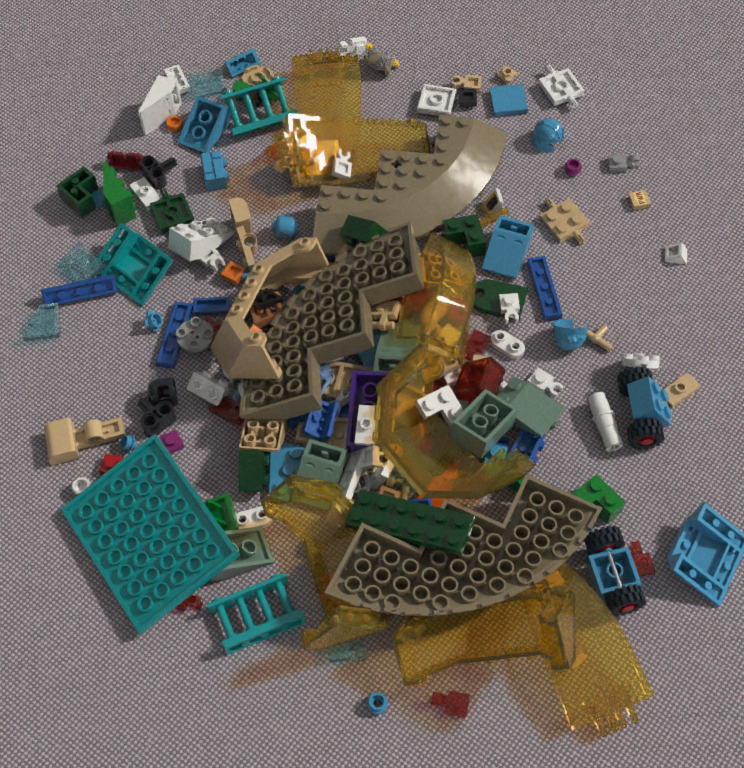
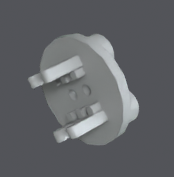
(199, 329)

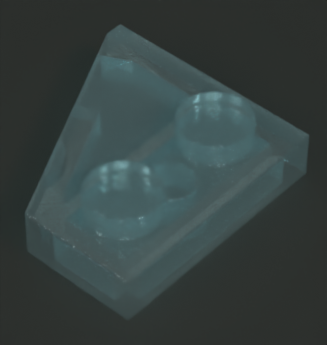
(45, 323)

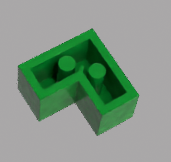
(602, 495)

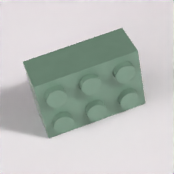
(483, 423)

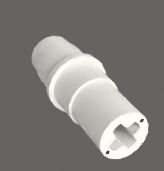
(605, 421)

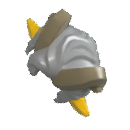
(378, 60)

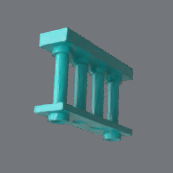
(254, 123)
(253, 633)

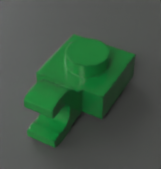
(271, 92)

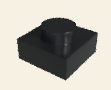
(468, 98)

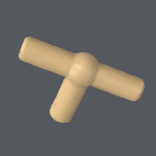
(596, 338)

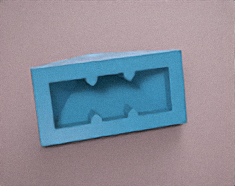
(241, 62)

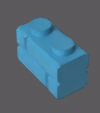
(213, 170)

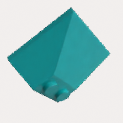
(134, 262)

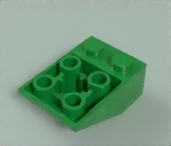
(117, 198)

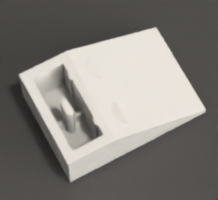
(159, 103)
(198, 238)

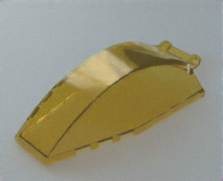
(444, 307)

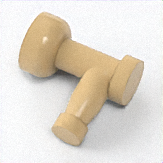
(404, 491)

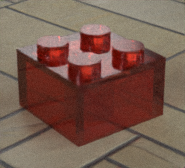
(477, 377)

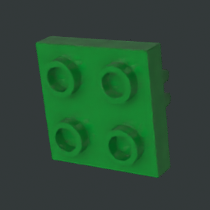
(223, 511)

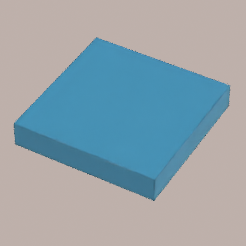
(508, 100)

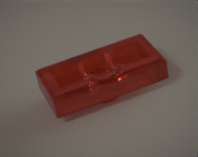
(227, 410)

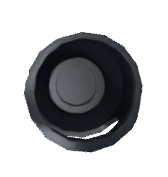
(162, 388)

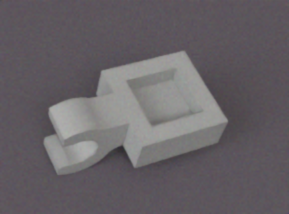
(620, 163)

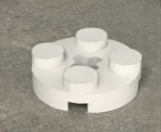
(639, 359)

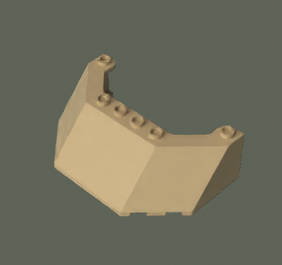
(235, 346)

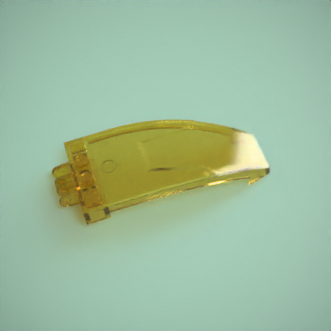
(327, 84)
(314, 141)
(605, 668)

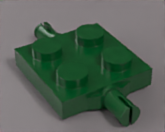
(171, 211)

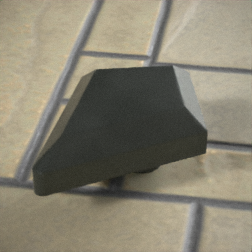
(267, 298)

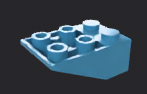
(508, 247)

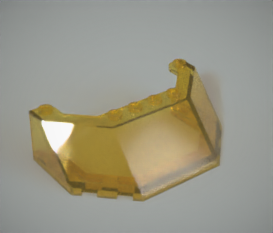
(422, 447)
(317, 515)
(523, 626)

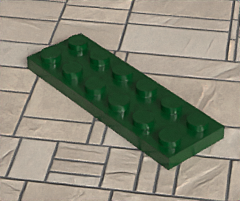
(412, 521)

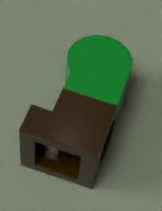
(255, 97)

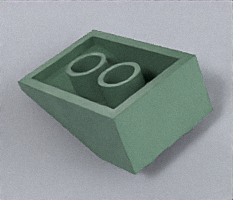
(535, 409)
(252, 549)

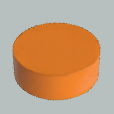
(174, 123)

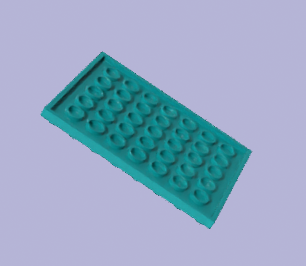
(149, 533)

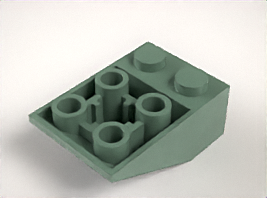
(392, 350)
(323, 462)

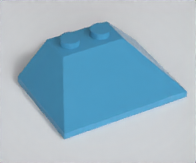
(707, 553)

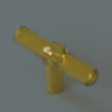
(491, 217)

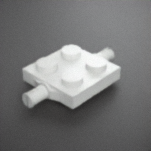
(561, 86)

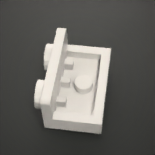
(208, 387)

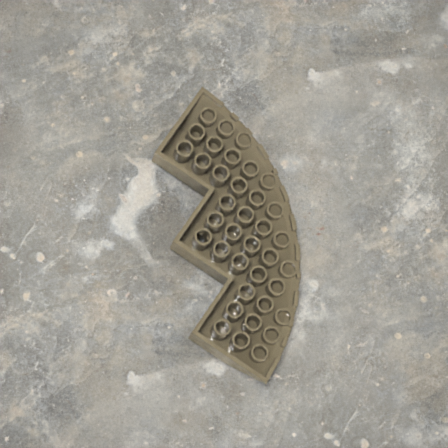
(416, 184)
(331, 322)
(494, 566)

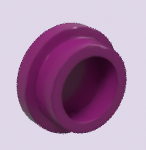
(573, 167)

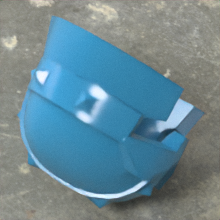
(546, 133)
(567, 337)

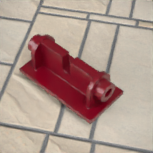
(124, 161)

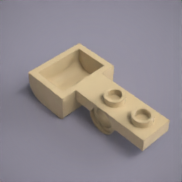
(242, 224)
(65, 441)

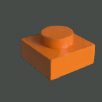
(233, 273)

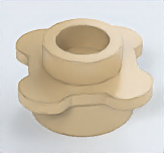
(507, 74)

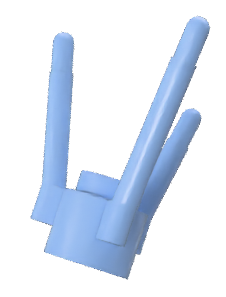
(325, 373)

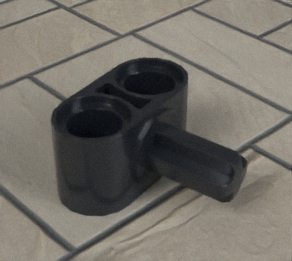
(155, 171)
(156, 415)

